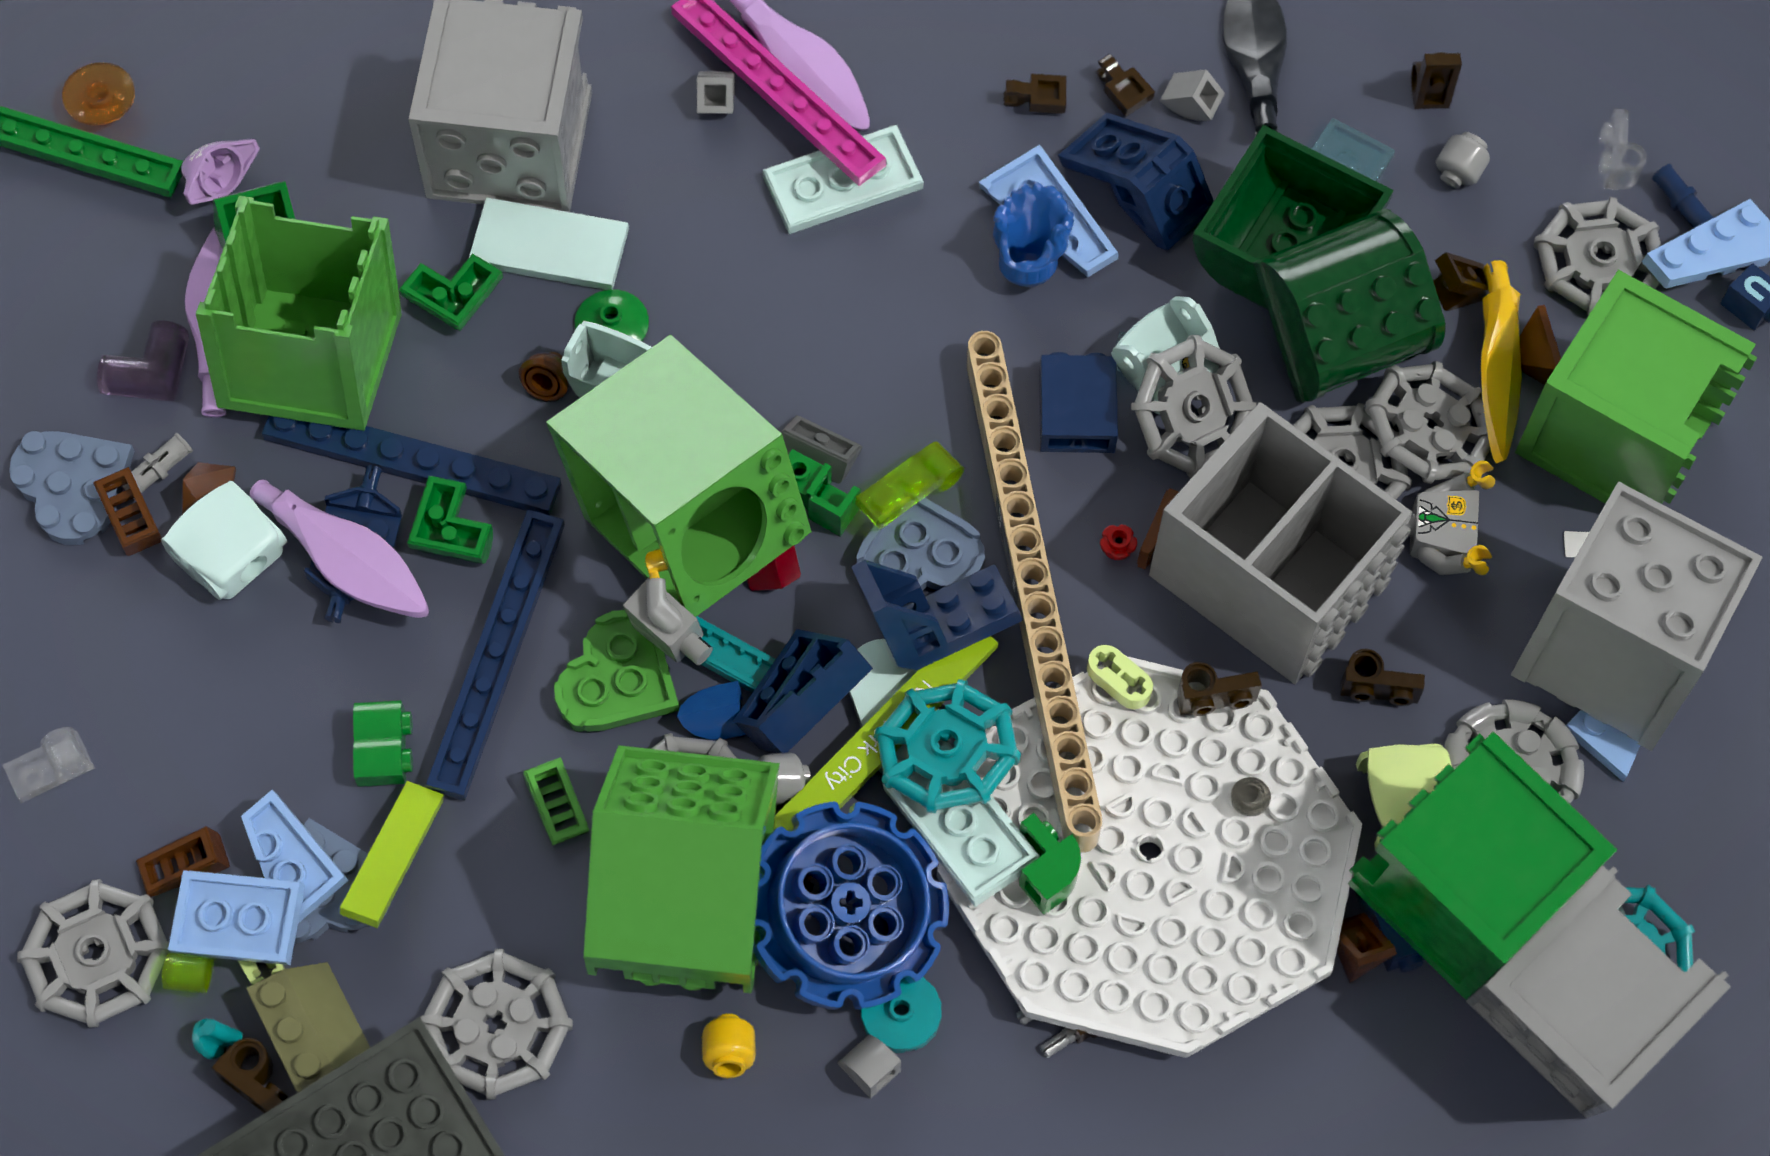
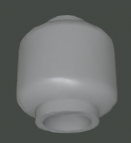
(1463, 160)
(792, 775)

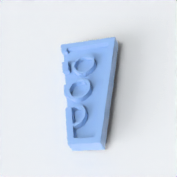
(1087, 245)
(1716, 246)

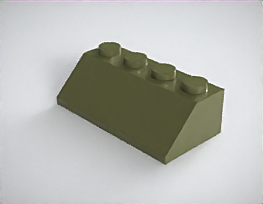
(308, 1021)

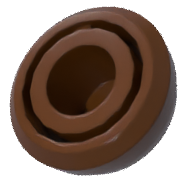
(544, 376)

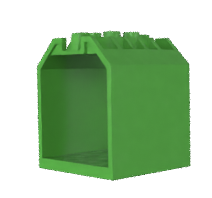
(678, 867)

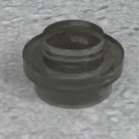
(1250, 796)

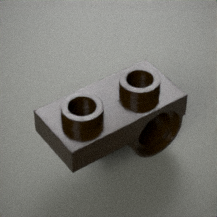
(1393, 686)
(1231, 691)

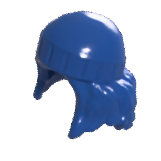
(1032, 233)

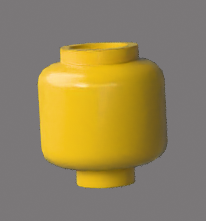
(728, 1046)

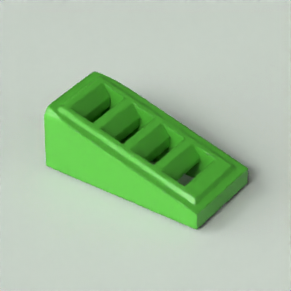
(545, 771)

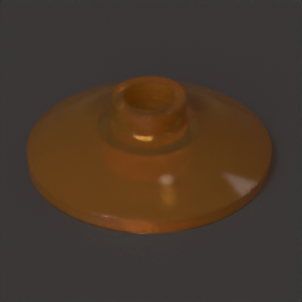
(94, 83)

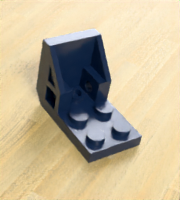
(1149, 172)
(937, 622)

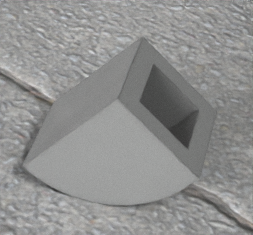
(715, 92)
(1193, 95)
(871, 1065)

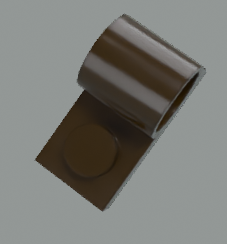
(1435, 80)
(250, 1082)

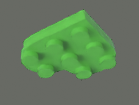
(616, 679)

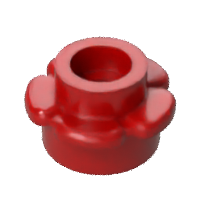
(1114, 550)

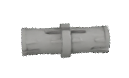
(161, 461)

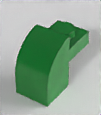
(1056, 871)

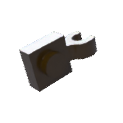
(1124, 88)
(1043, 92)

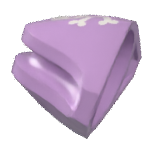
(217, 169)

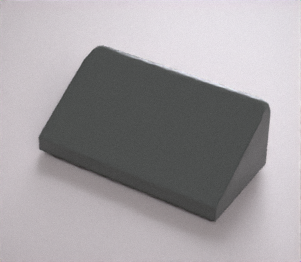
(821, 446)

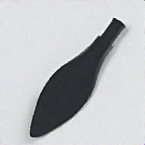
(1256, 47)

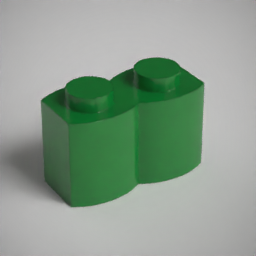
(380, 743)

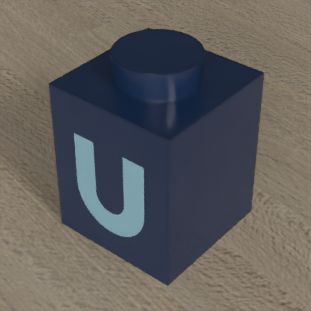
(1749, 297)

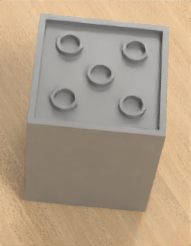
(1279, 543)

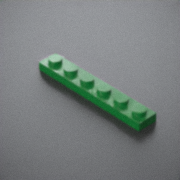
(89, 152)

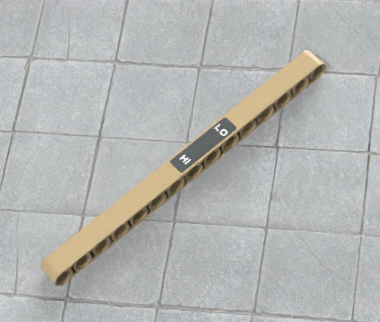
(1033, 598)

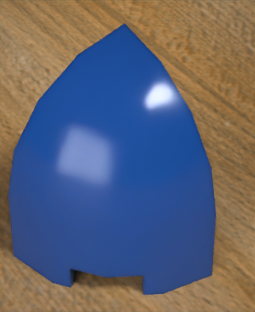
(712, 712)

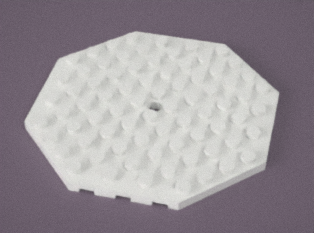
(1215, 923)

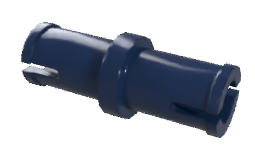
(1681, 196)

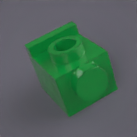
(813, 475)

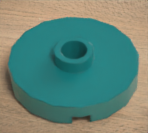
(910, 1030)

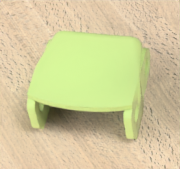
(1399, 774)

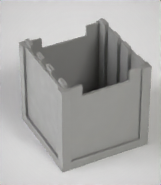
(500, 103)
(1637, 615)
(1595, 998)

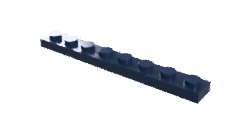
(419, 460)
(495, 655)

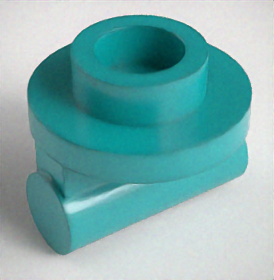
(213, 1037)

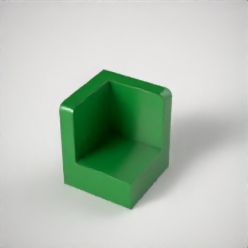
(833, 508)

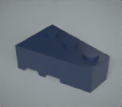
(800, 689)

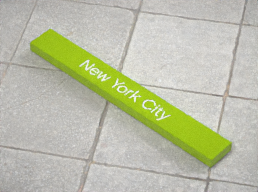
(860, 755)

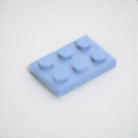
(236, 917)

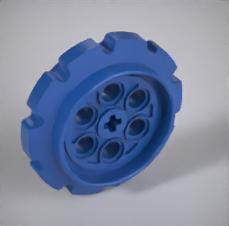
(911, 906)

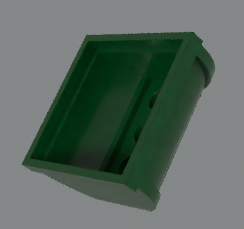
(1275, 201)
(1351, 303)

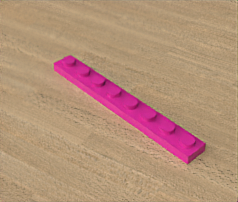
(780, 88)

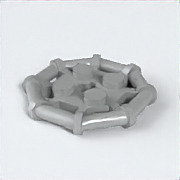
(1582, 247)
(1176, 399)
(1433, 403)
(1355, 447)
(110, 969)
(517, 1013)

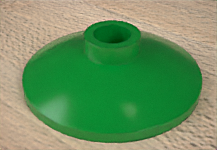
(630, 311)

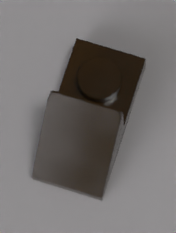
(1459, 281)

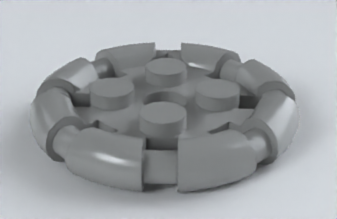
(1535, 751)

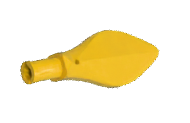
(1500, 360)

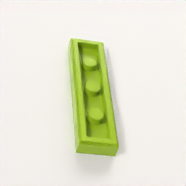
(391, 854)

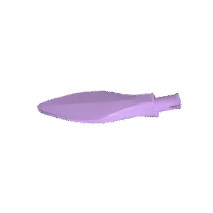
(808, 59)
(196, 291)
(346, 553)

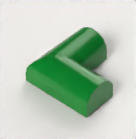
(456, 299)
(440, 529)

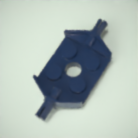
(365, 507)

